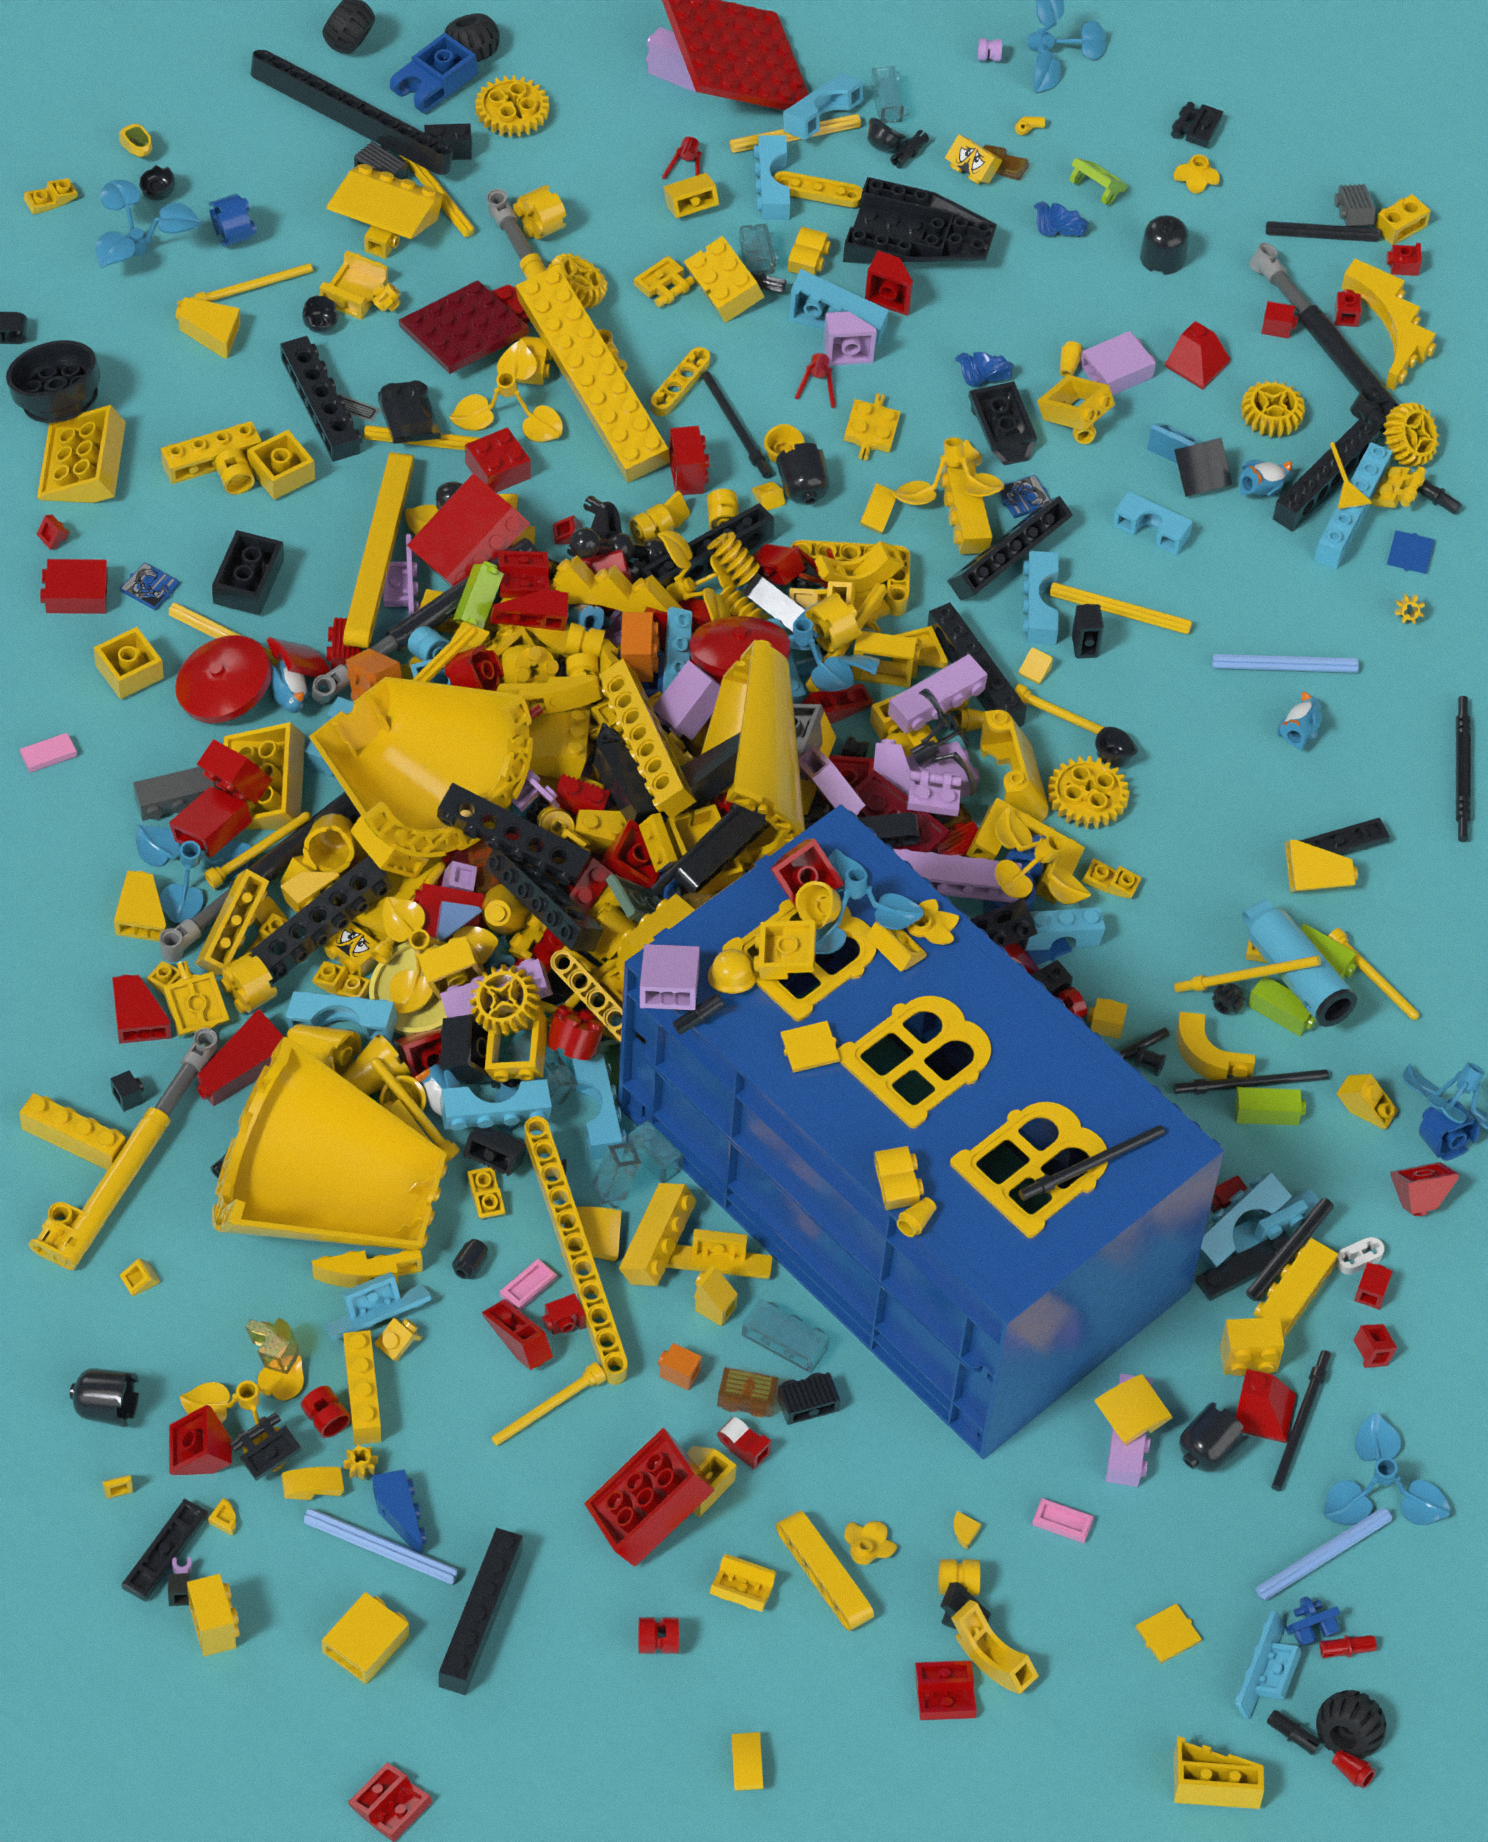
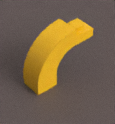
(865, 571)
(808, 597)
(1204, 1056)
(991, 1655)

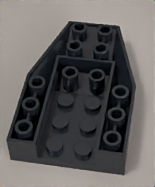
(915, 226)

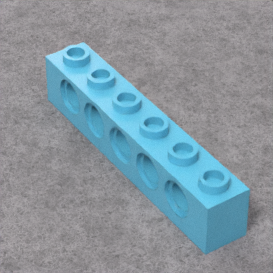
(1347, 520)

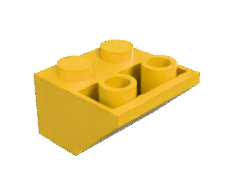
(718, 1471)

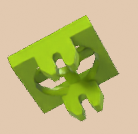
(1109, 181)

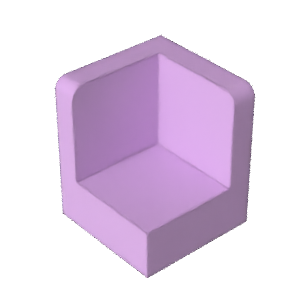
(460, 876)

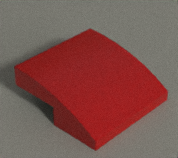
(523, 573)
(298, 657)
(945, 1690)
(390, 1802)

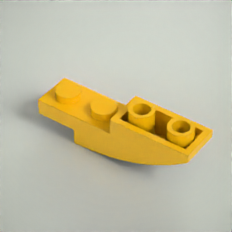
(558, 693)
(354, 1267)

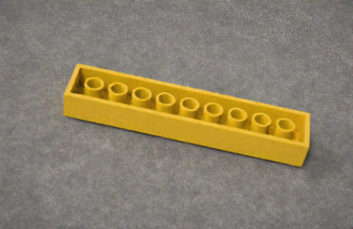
(593, 374)

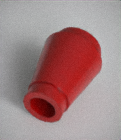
(1354, 1769)

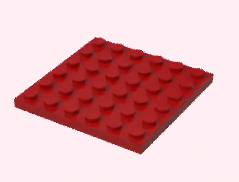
(736, 52)

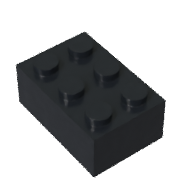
(248, 572)

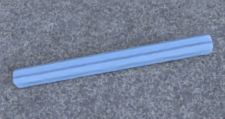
(1285, 663)
(381, 1546)
(1323, 1554)

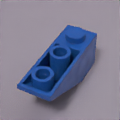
(395, 1505)

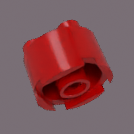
(475, 669)
(575, 1033)

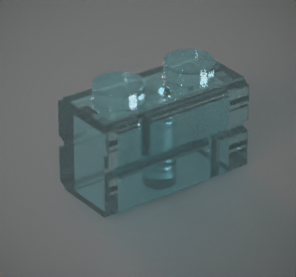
(757, 248)
(656, 1152)

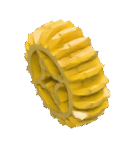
(583, 278)
(1272, 408)
(1411, 434)
(494, 1019)

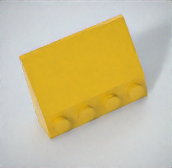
(386, 201)
(82, 457)
(560, 742)
(280, 754)

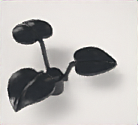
(928, 751)

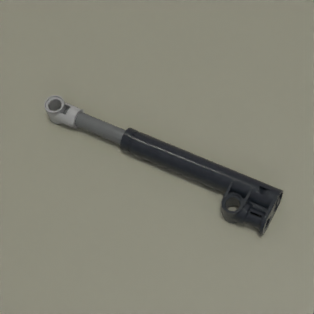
(1373, 398)
(397, 637)
(268, 867)

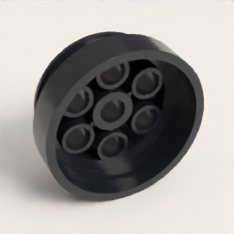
(54, 380)

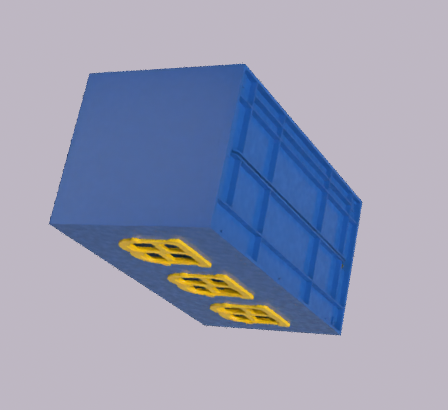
(989, 1302)

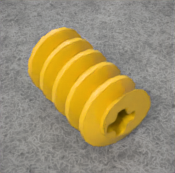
(735, 557)
(740, 605)

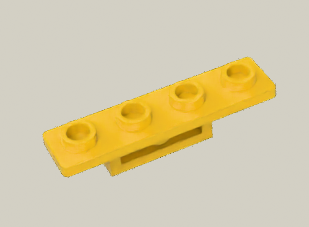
(722, 1250)

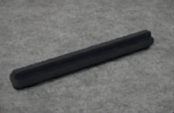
(1322, 231)
(1289, 1249)

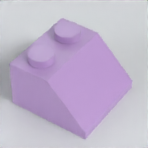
(848, 339)

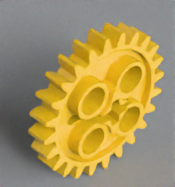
(512, 106)
(1087, 785)

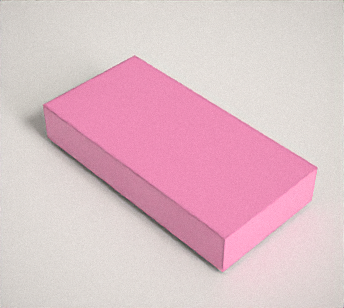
(48, 752)
(528, 1285)
(1062, 1520)

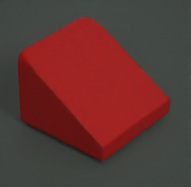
(564, 529)

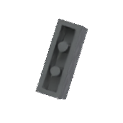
(169, 792)

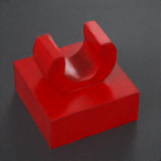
(52, 532)

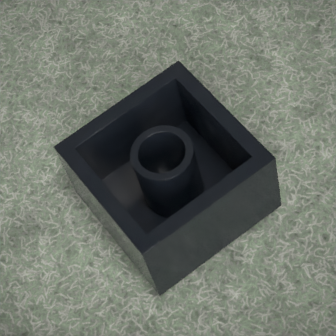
(464, 1049)

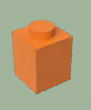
(679, 1366)

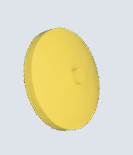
(424, 1019)

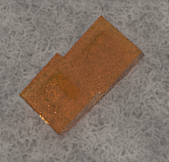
(478, 856)

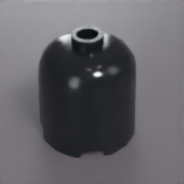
(1164, 244)
(803, 473)
(105, 1396)
(1212, 1439)

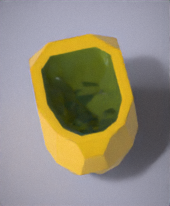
(136, 140)

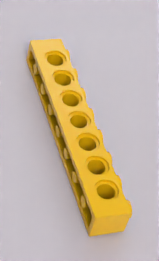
(646, 738)

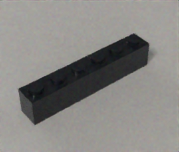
(480, 1611)

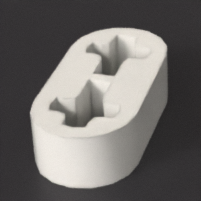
(1358, 1252)

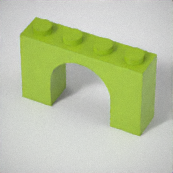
(1281, 1004)

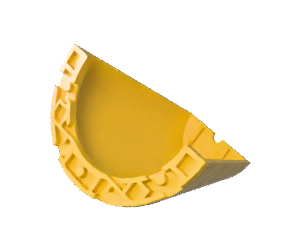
(759, 704)
(410, 745)
(325, 1162)

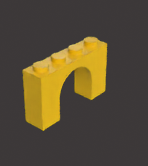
(987, 845)

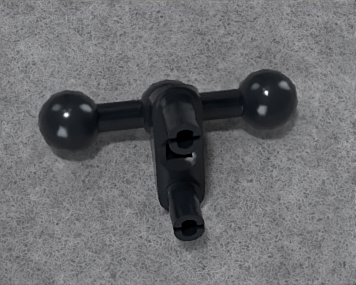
(607, 536)

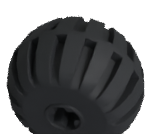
(348, 25)
(475, 33)
(1351, 1723)

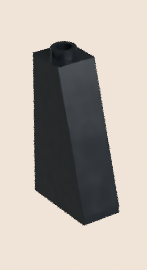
(712, 771)
(625, 782)

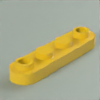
(820, 189)

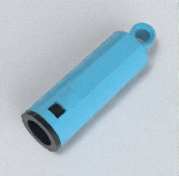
(1316, 987)

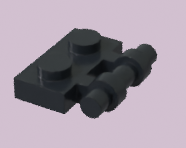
(1202, 128)
(270, 1452)

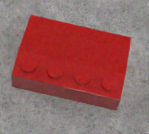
(467, 531)
(648, 1497)

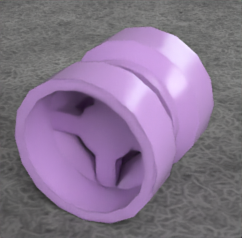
(994, 47)

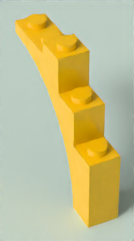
(1385, 297)
(609, 588)

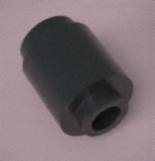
(470, 1259)

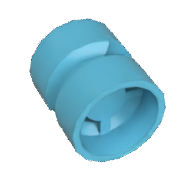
(426, 643)

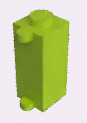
(478, 594)
(1269, 1106)

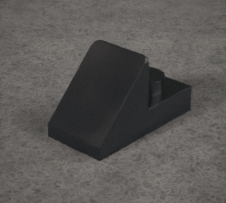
(954, 1600)

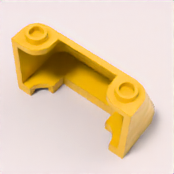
(1009, 745)

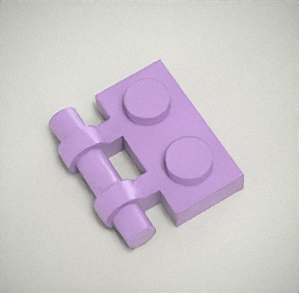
(934, 799)

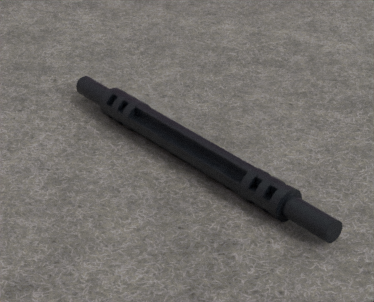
(1463, 768)

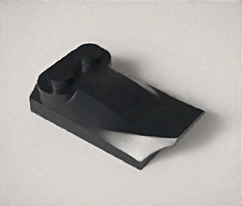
(408, 412)
(1004, 422)

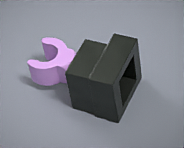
(178, 1583)

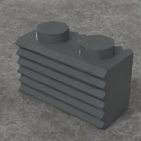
(1355, 205)

